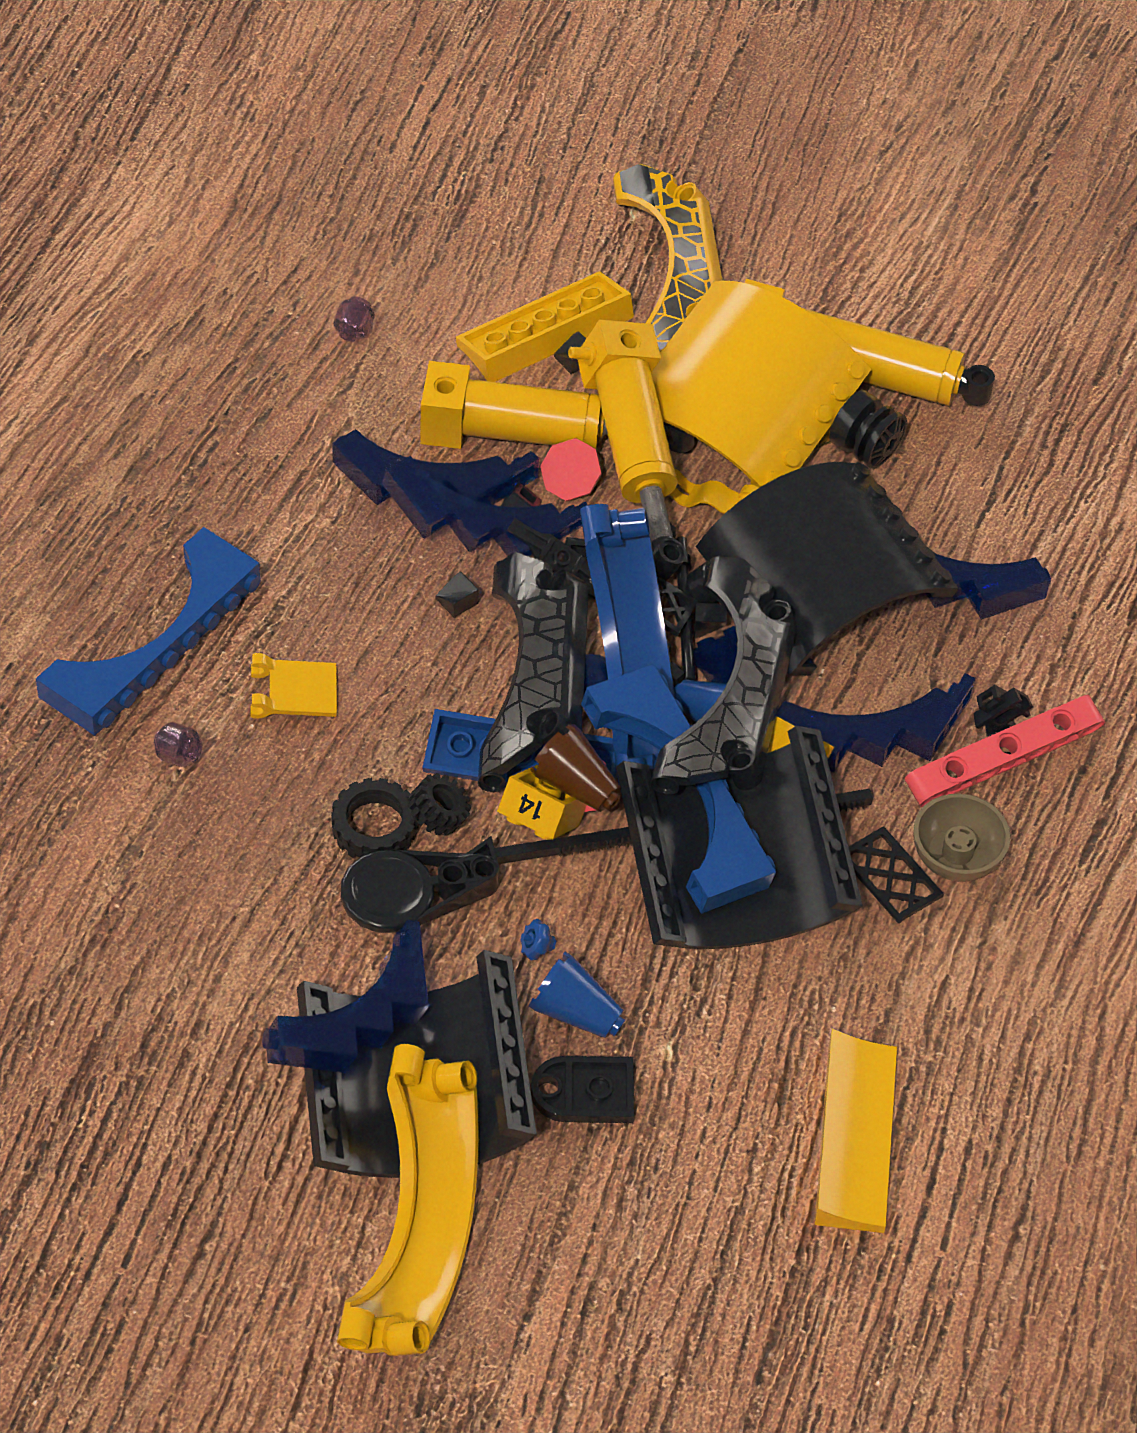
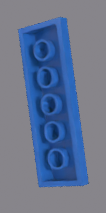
(457, 742)

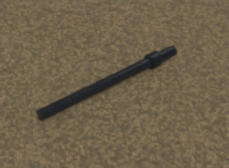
(686, 632)

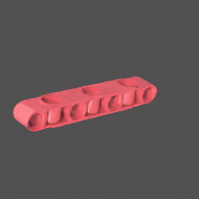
(986, 759)

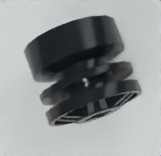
(868, 429)

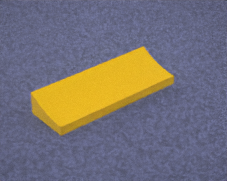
(544, 326)
(856, 1134)

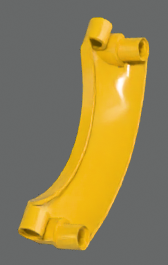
(438, 1179)

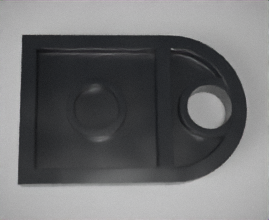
(587, 1089)

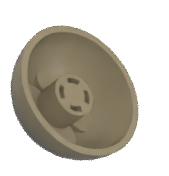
(961, 837)

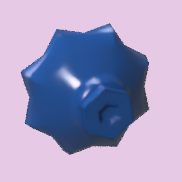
(537, 940)

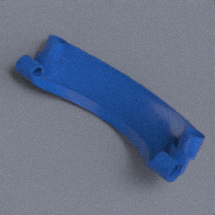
(627, 605)

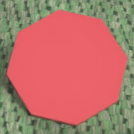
(571, 469)

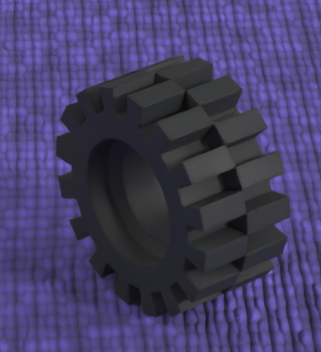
(431, 813)

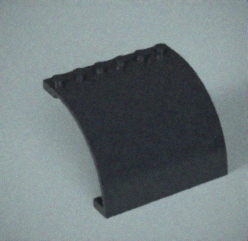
(827, 549)
(796, 826)
(464, 1022)

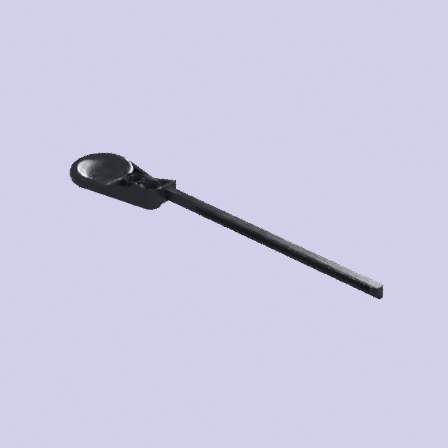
(396, 886)

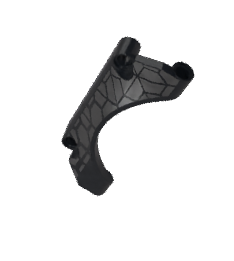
(548, 668)
(740, 723)

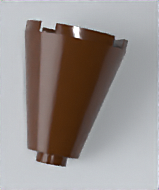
(577, 770)

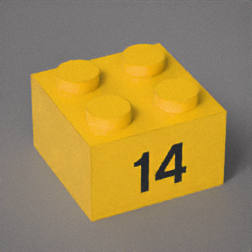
(540, 806)

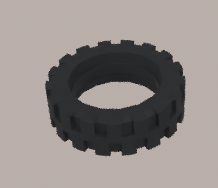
(367, 793)

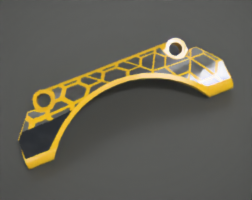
(690, 239)

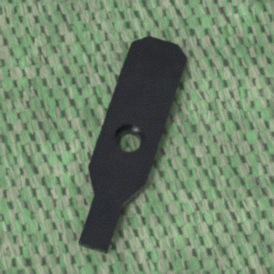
(547, 546)

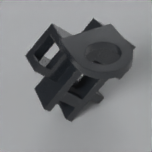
(1001, 709)

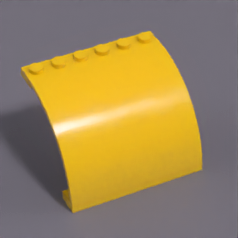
(755, 378)

